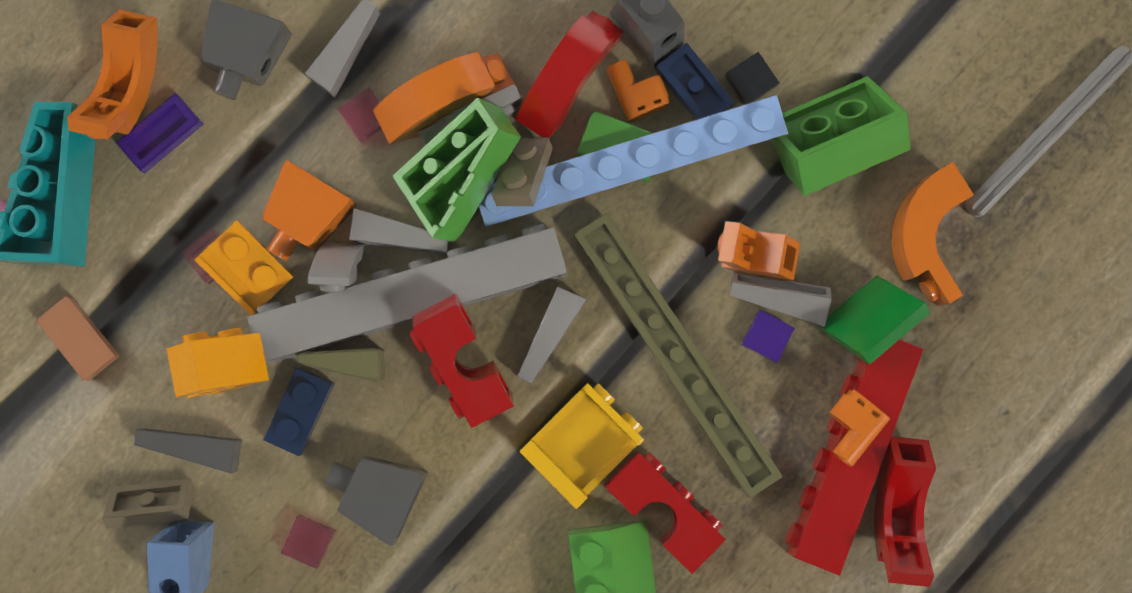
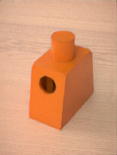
(303, 211)

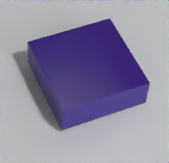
(767, 336)

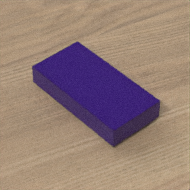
(159, 133)

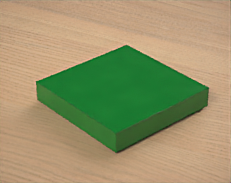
(874, 319)

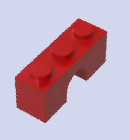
(475, 392)
(692, 534)

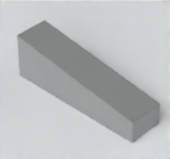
(340, 53)
(382, 231)
(785, 296)
(556, 321)

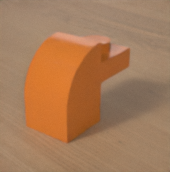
(758, 252)

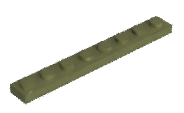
(678, 356)

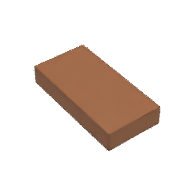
(77, 338)

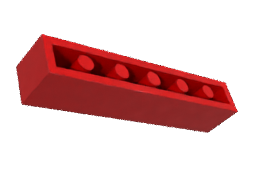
(841, 492)

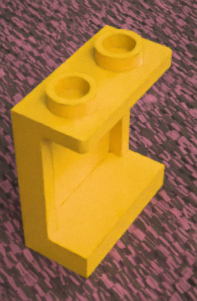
(583, 443)

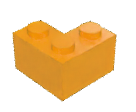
(216, 363)

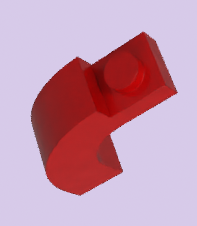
(567, 73)
(900, 511)

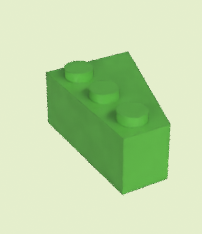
(458, 168)

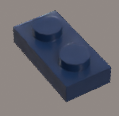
(694, 83)
(298, 411)

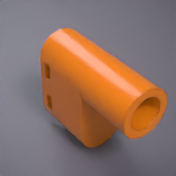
(638, 98)
(861, 424)

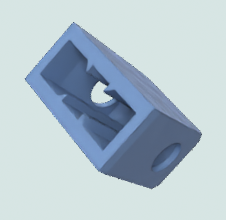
(180, 557)

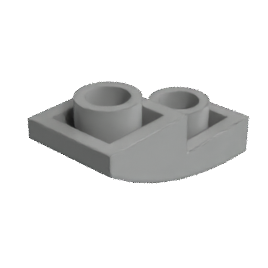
(336, 265)

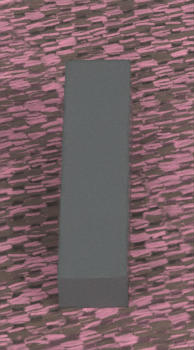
(201, 449)

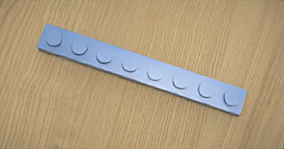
(648, 157)

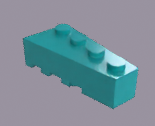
(49, 192)

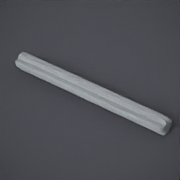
(1049, 132)

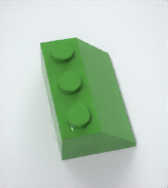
(841, 135)
(612, 558)

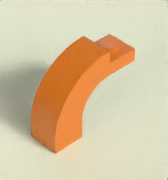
(124, 78)
(438, 93)
(916, 231)

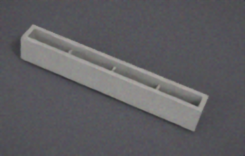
(396, 297)

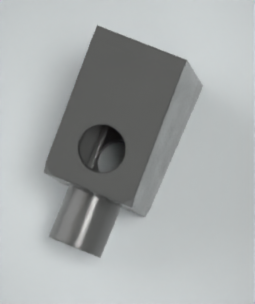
(648, 25)
(241, 46)
(377, 494)

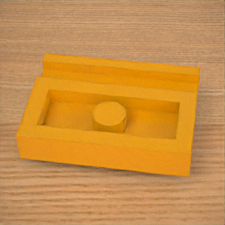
(244, 267)

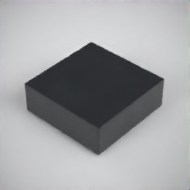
(752, 79)

